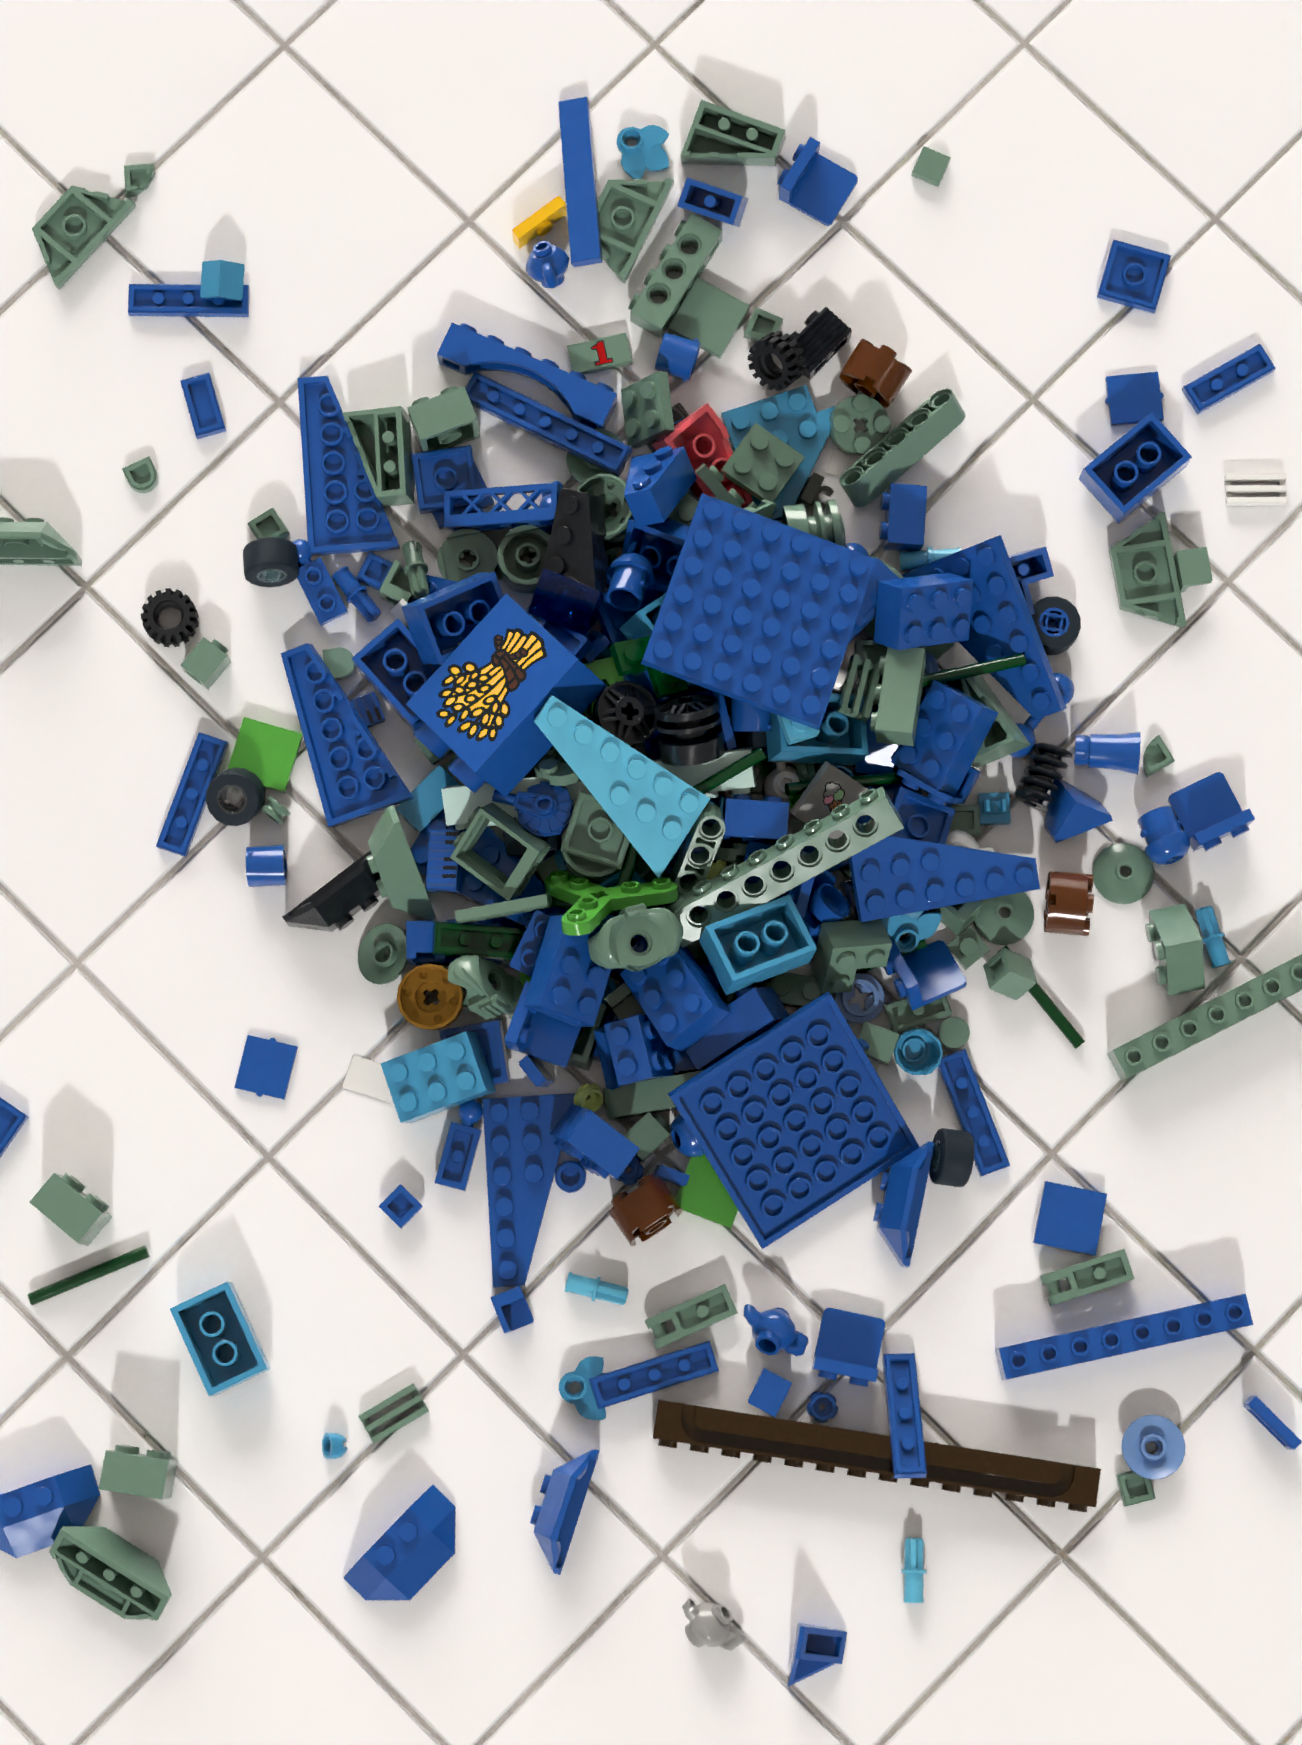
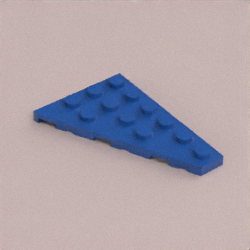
(1002, 624)

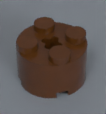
(875, 372)
(1068, 903)
(644, 1209)

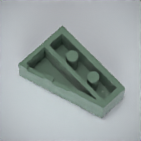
(731, 139)
(386, 451)
(1004, 734)

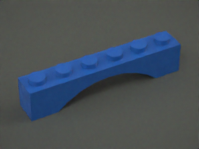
(471, 352)

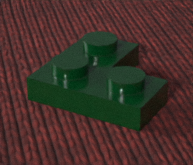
(628, 660)

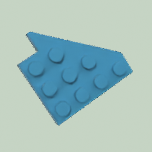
(792, 420)

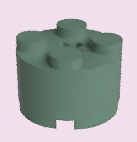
(516, 544)

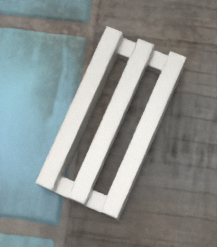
(1281, 488)

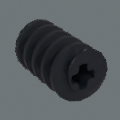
(1040, 775)

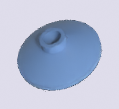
(1167, 1439)

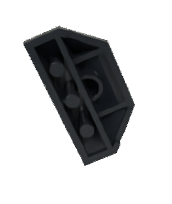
(338, 899)

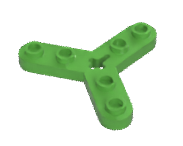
(595, 902)

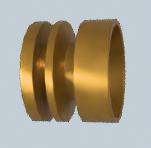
(412, 997)

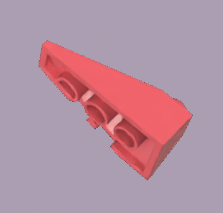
(705, 442)

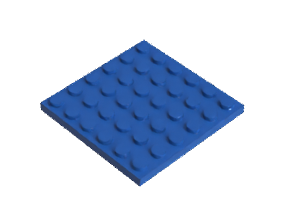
(759, 611)
(794, 1120)

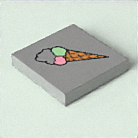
(826, 792)

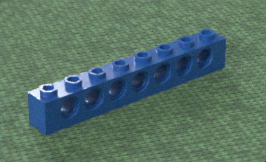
(1123, 1337)

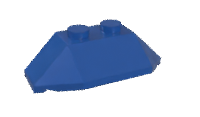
(902, 1202)
(562, 1506)
(38, 1511)
(408, 1551)

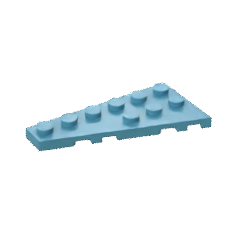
(636, 793)

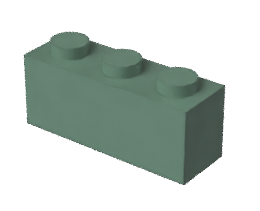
(899, 696)

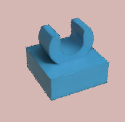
(994, 808)

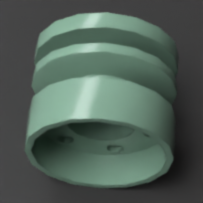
(613, 491)
(825, 526)

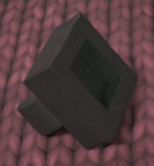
(812, 490)

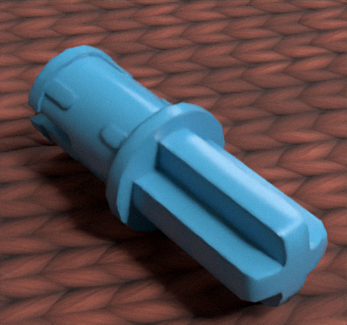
(1212, 936)

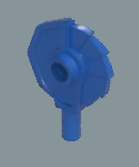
(542, 809)

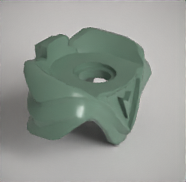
(612, 944)
(475, 976)

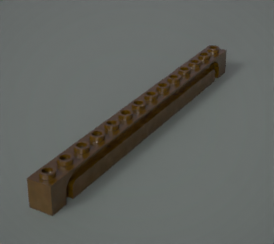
(871, 1452)

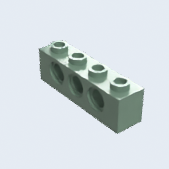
(657, 317)

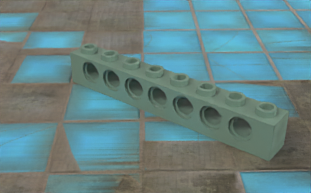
(800, 867)
(1207, 1019)

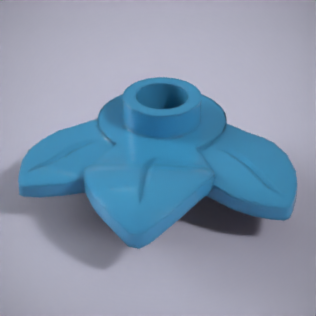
(646, 153)
(918, 926)
(584, 1399)

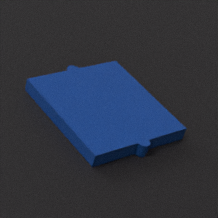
(1133, 397)
(266, 1067)

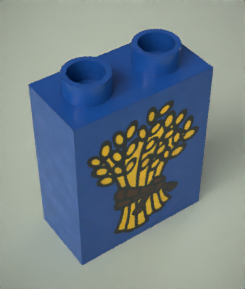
(491, 693)

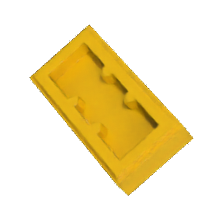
(540, 222)

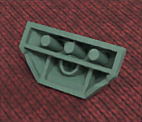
(34, 544)
(397, 867)
(111, 1571)

